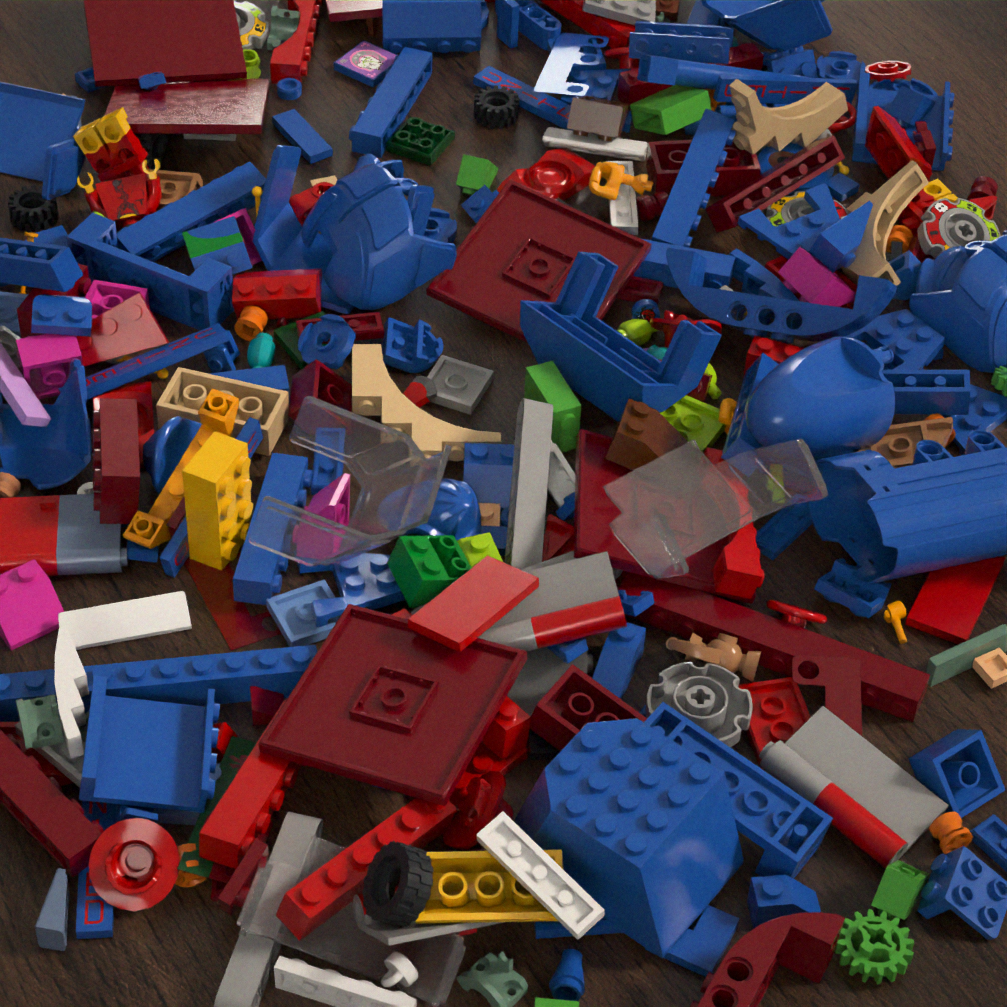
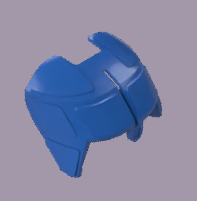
(375, 245)
(975, 309)
(54, 452)

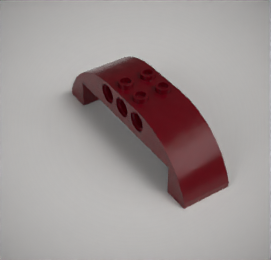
(794, 941)

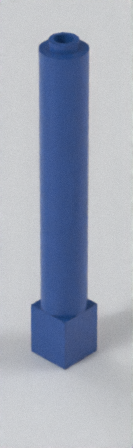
(691, 73)

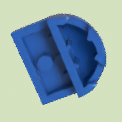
(61, 315)
(410, 346)
(842, 588)

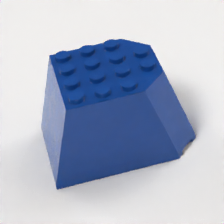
(637, 827)

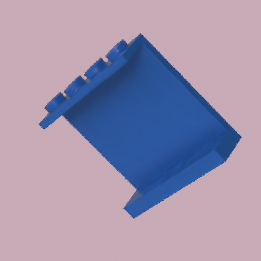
(937, 121)
(149, 752)

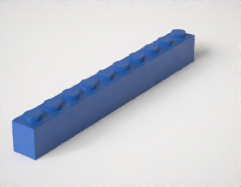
(173, 679)

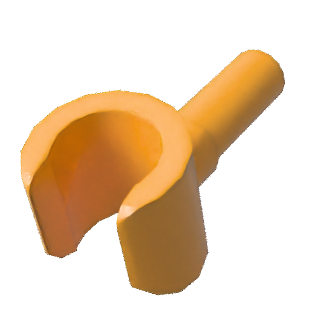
(893, 614)

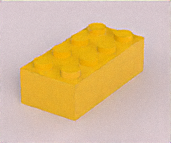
(218, 500)

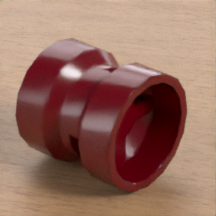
(983, 187)
(651, 206)

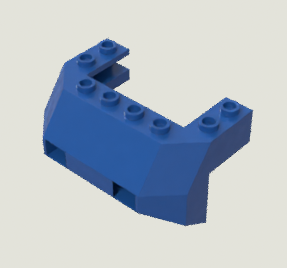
(602, 361)

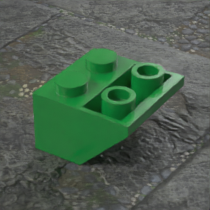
(426, 566)

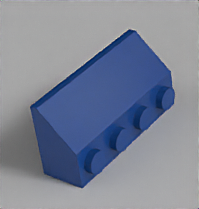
(431, 25)

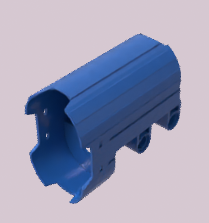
(916, 515)

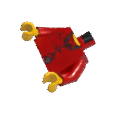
(125, 198)

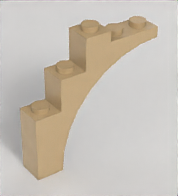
(778, 126)
(887, 206)
(378, 395)

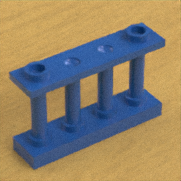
(682, 41)

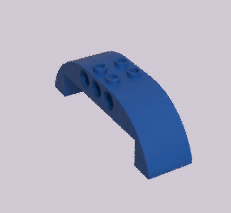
(818, 320)

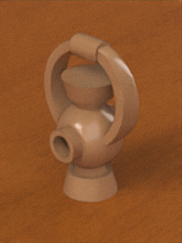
(719, 651)

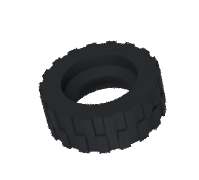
(412, 890)

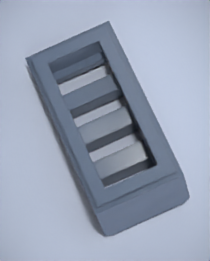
(53, 918)

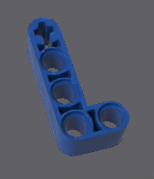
(536, 23)

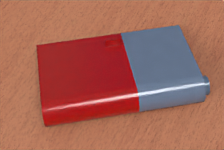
(59, 535)

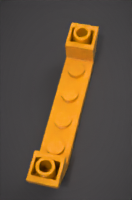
(151, 529)

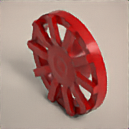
(888, 70)

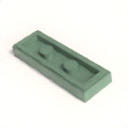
(962, 656)

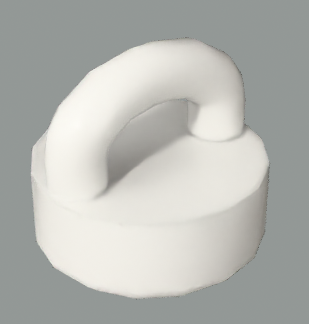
(400, 971)

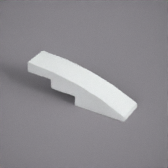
(70, 687)

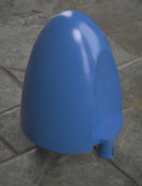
(827, 397)

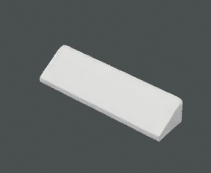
(617, 148)
(127, 620)

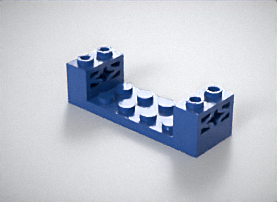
(191, 300)
(761, 805)

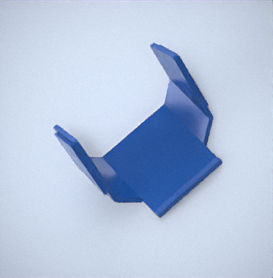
(775, 23)
(39, 137)
(279, 230)

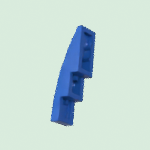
(759, 280)

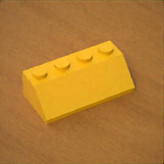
(479, 889)

